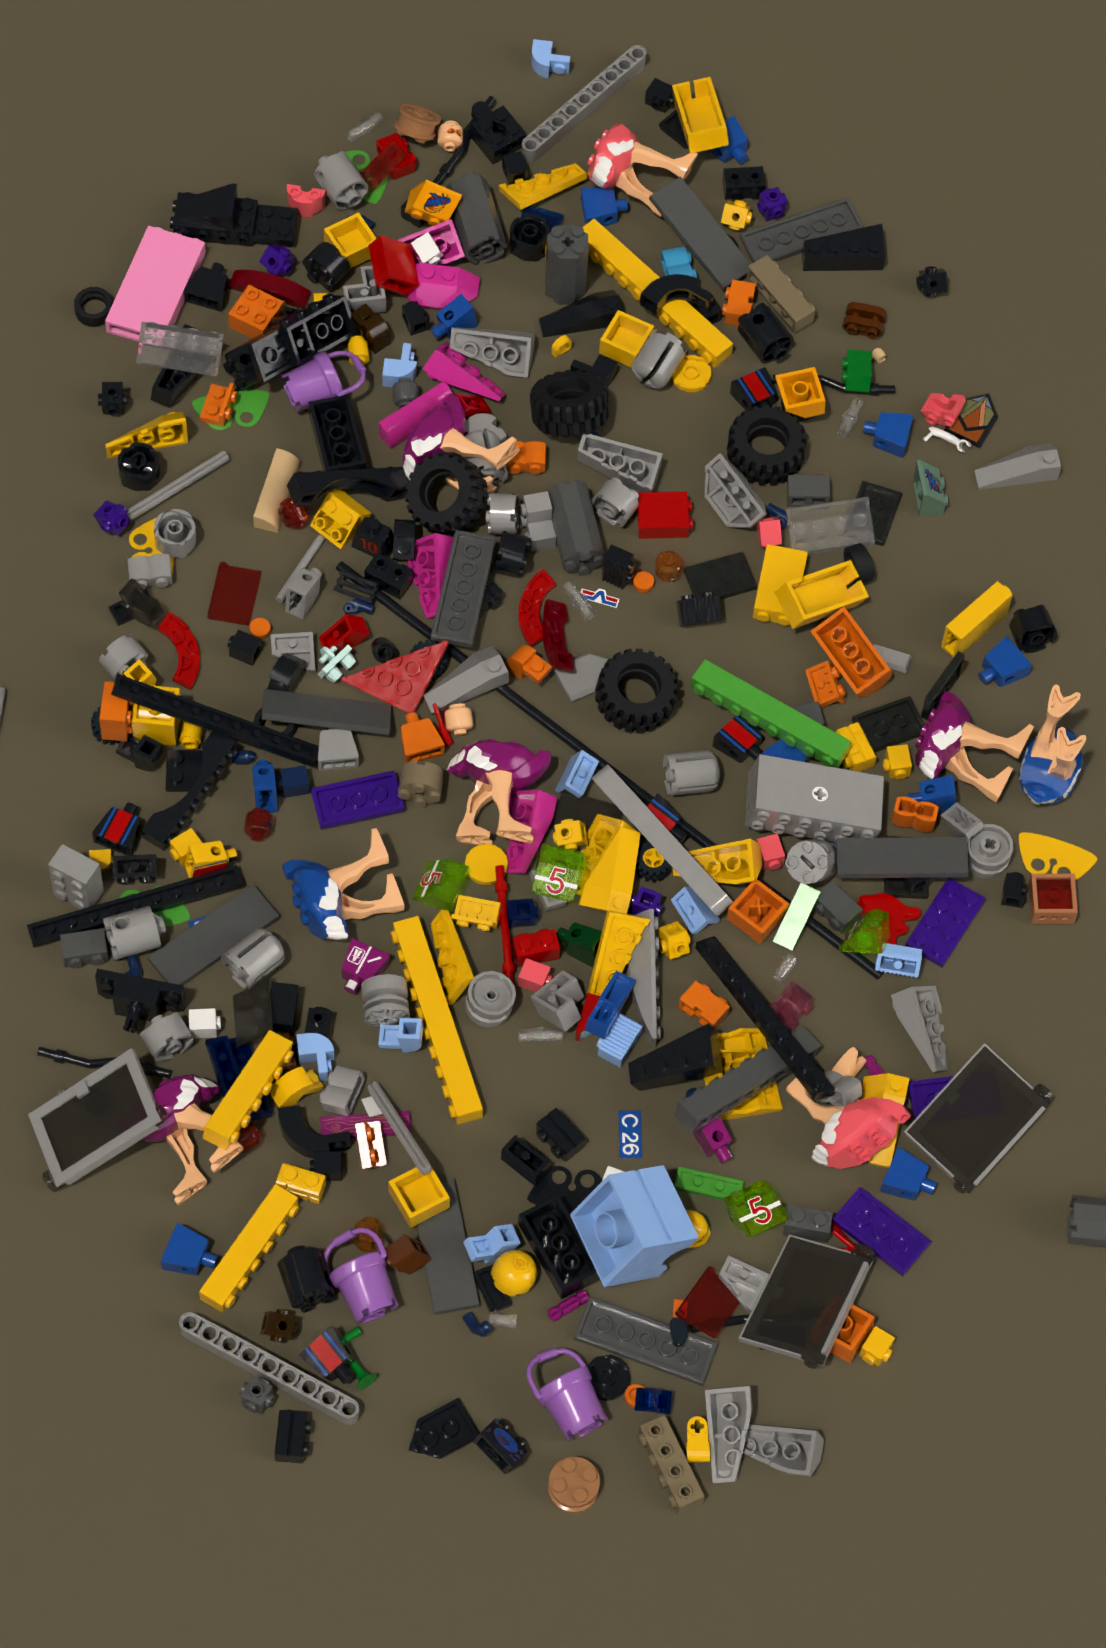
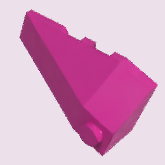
(446, 238)
(451, 367)

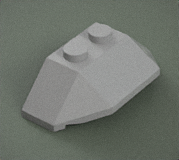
(732, 494)

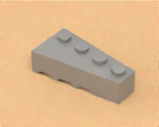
(632, 465)

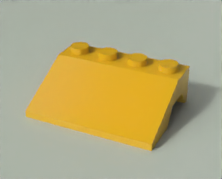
(734, 1049)

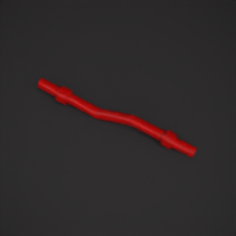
(500, 887)

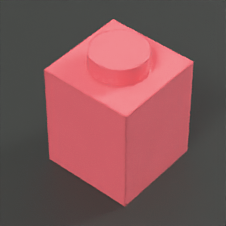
(769, 532)
(772, 852)
(534, 975)

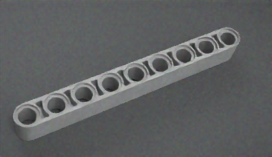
(583, 103)
(662, 840)
(263, 1359)

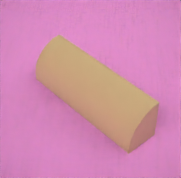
(275, 490)

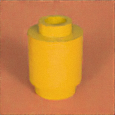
(359, 347)
(190, 735)

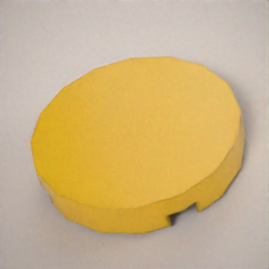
(692, 374)
(482, 863)

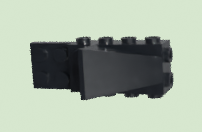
(226, 219)
(301, 335)

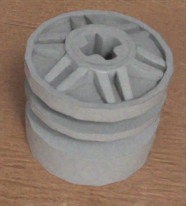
(385, 1000)

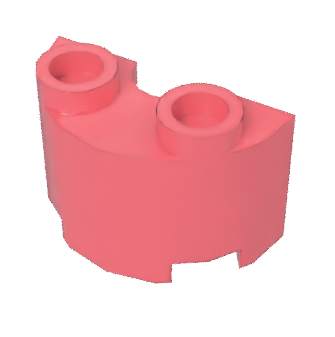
(306, 202)
(942, 410)

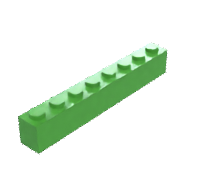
(770, 714)

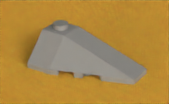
(498, 349)
(1024, 466)
(471, 678)
(919, 1014)
(728, 1425)
(785, 1449)

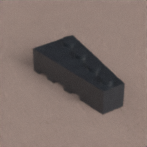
(846, 251)
(171, 384)
(678, 1061)

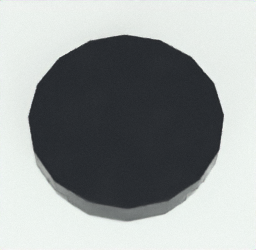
(609, 1377)

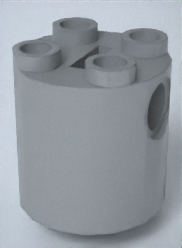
(341, 180)
(812, 861)
(134, 932)

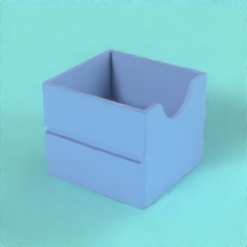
(633, 1225)

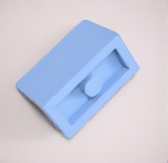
(577, 773)
(693, 910)

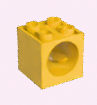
(154, 723)

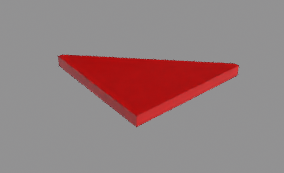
(402, 679)

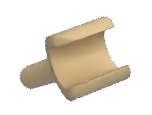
(879, 355)

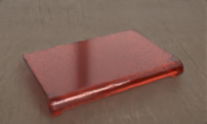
(234, 594)
(708, 1304)

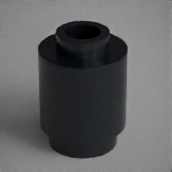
(385, 654)

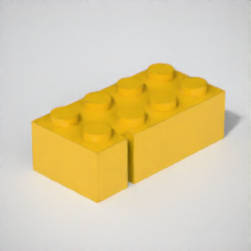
(700, 116)
(821, 594)

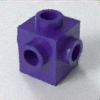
(772, 204)
(277, 260)
(112, 517)
(646, 900)

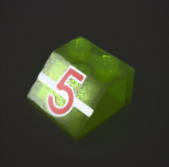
(557, 872)
(442, 884)
(867, 934)
(755, 1208)

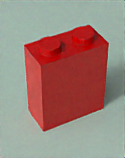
(393, 265)
(664, 515)

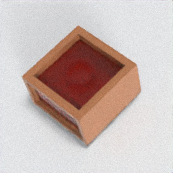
(1052, 898)

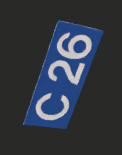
(630, 1134)

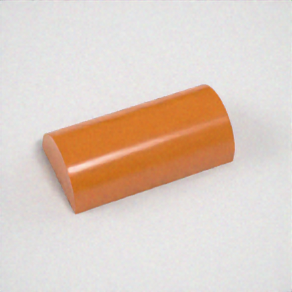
(852, 653)

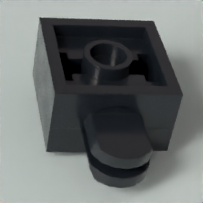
(489, 129)

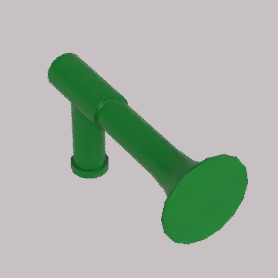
(364, 1378)

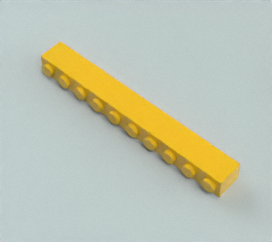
(636, 276)
(437, 1020)

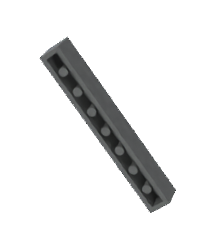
(738, 1084)

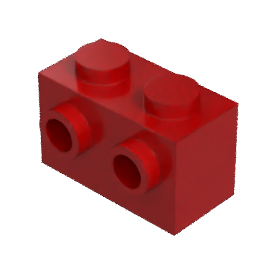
(536, 946)

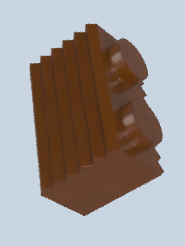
(406, 1254)

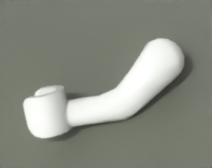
(948, 437)

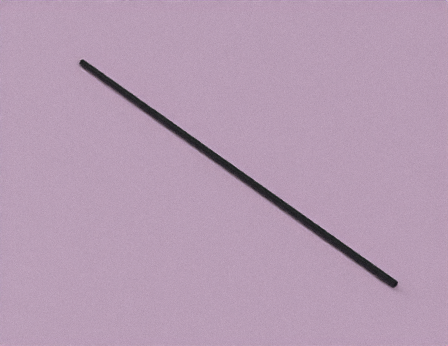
(576, 745)

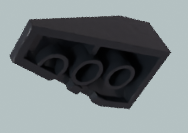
(583, 315)

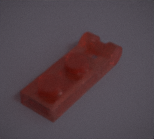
(382, 165)

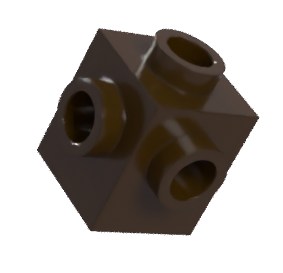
(270, 1325)

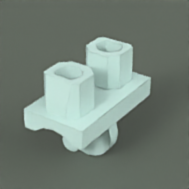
(330, 671)

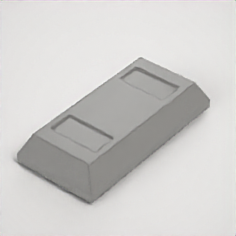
(894, 659)

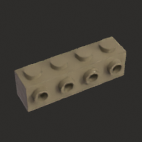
(781, 293)
(670, 1464)

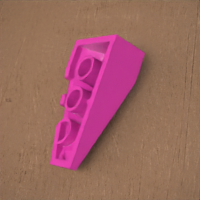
(429, 569)
(536, 811)

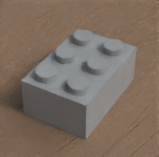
(75, 878)

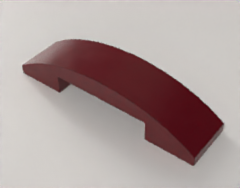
(274, 285)
(553, 636)

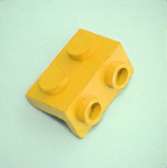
(476, 912)

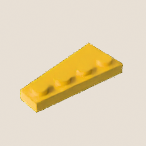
(542, 185)
(616, 945)
(451, 957)

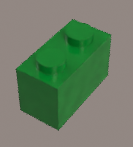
(857, 370)

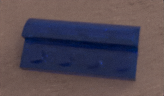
(227, 1065)

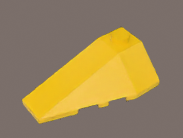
(159, 433)
(598, 837)
(613, 875)

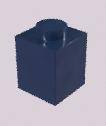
(293, 781)

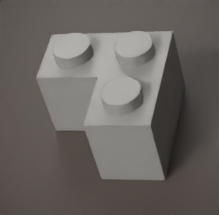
(366, 292)
(537, 520)
(558, 1000)

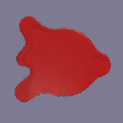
(897, 912)

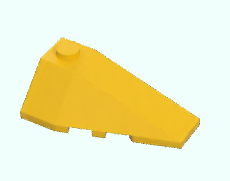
(730, 862)
(887, 1087)

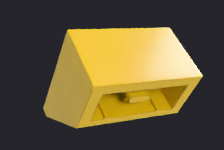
(339, 518)

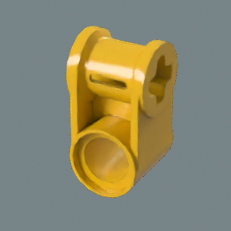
(697, 1443)

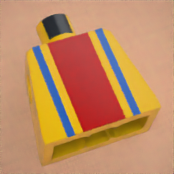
(207, 858)

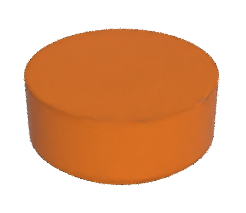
(643, 582)
(260, 628)
(630, 1394)

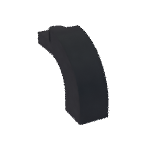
(673, 288)
(304, 1140)

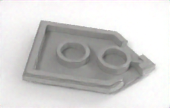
(583, 678)

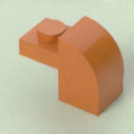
(526, 663)

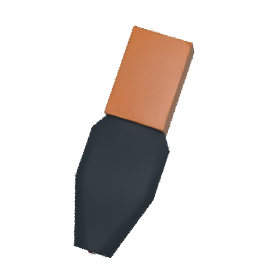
(678, 1327)

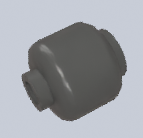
(405, 392)

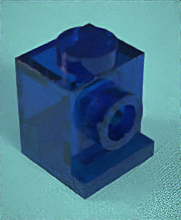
(516, 908)
(653, 1400)

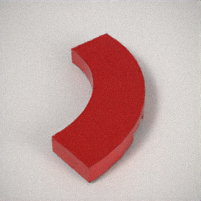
(530, 606)
(186, 647)

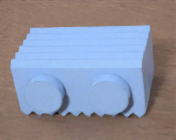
(899, 960)
(619, 1040)

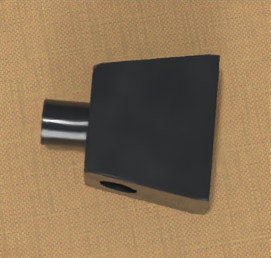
(208, 288)

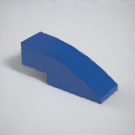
(609, 1005)

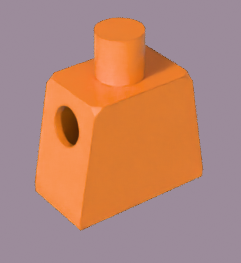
(420, 739)

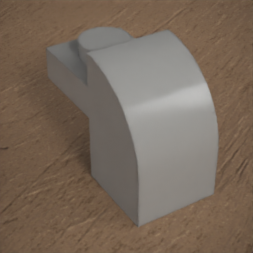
(484, 422)

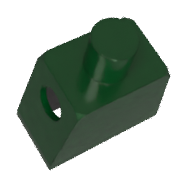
(580, 942)

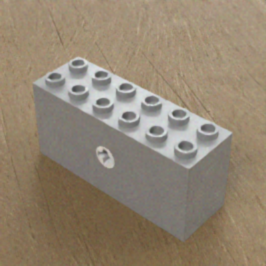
(813, 800)

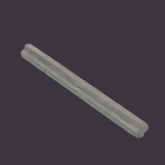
(177, 485)
(399, 1128)

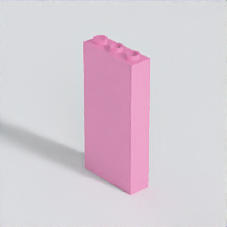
(155, 282)

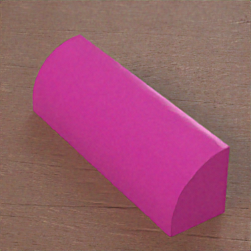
(397, 426)

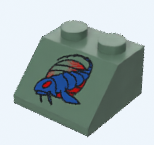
(929, 490)

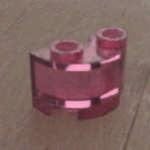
(792, 1005)

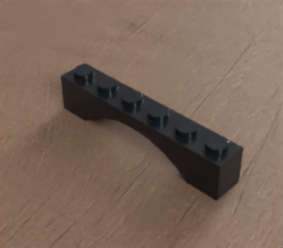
(383, 482)
(165, 824)

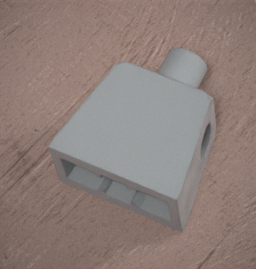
(304, 584)
(337, 750)

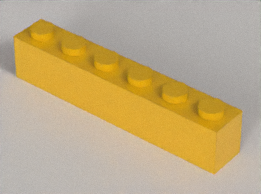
(248, 1090)
(249, 1248)

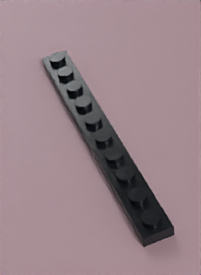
(215, 720)
(158, 899)
(764, 1018)

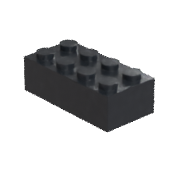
(336, 434)
(558, 1246)

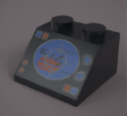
(500, 1445)

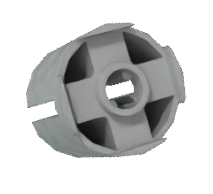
(659, 358)
(487, 440)
(691, 772)
(254, 957)

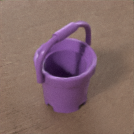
(319, 379)
(363, 1279)
(569, 1396)

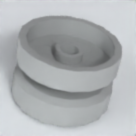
(989, 852)
(490, 999)

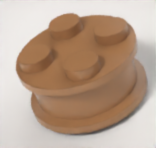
(417, 122)
(573, 1484)

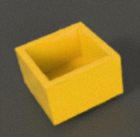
(351, 238)
(624, 338)
(418, 1195)

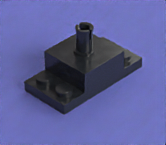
(138, 996)

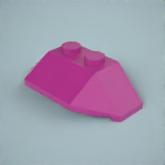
(443, 284)

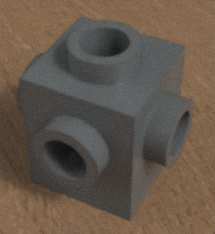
(260, 1401)

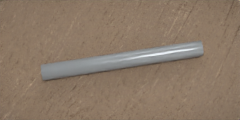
(302, 565)

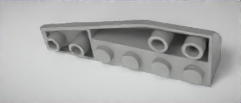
(643, 970)

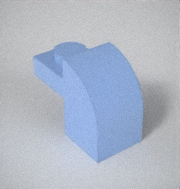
(544, 61)
(397, 369)
(404, 1036)
(316, 1048)
(493, 1244)

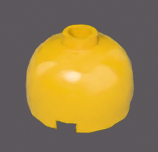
(514, 1272)

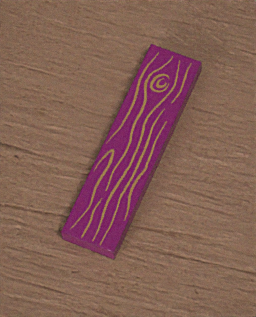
(340, 1124)

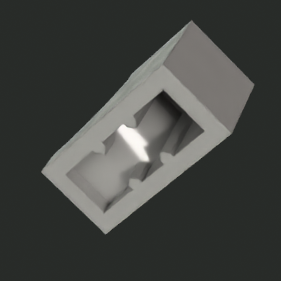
(961, 822)

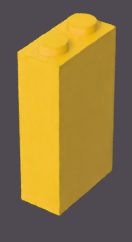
(778, 567)
(977, 619)

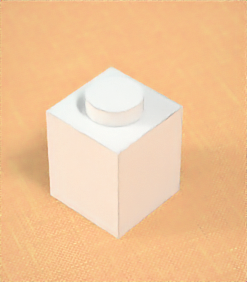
(427, 249)
(204, 1023)

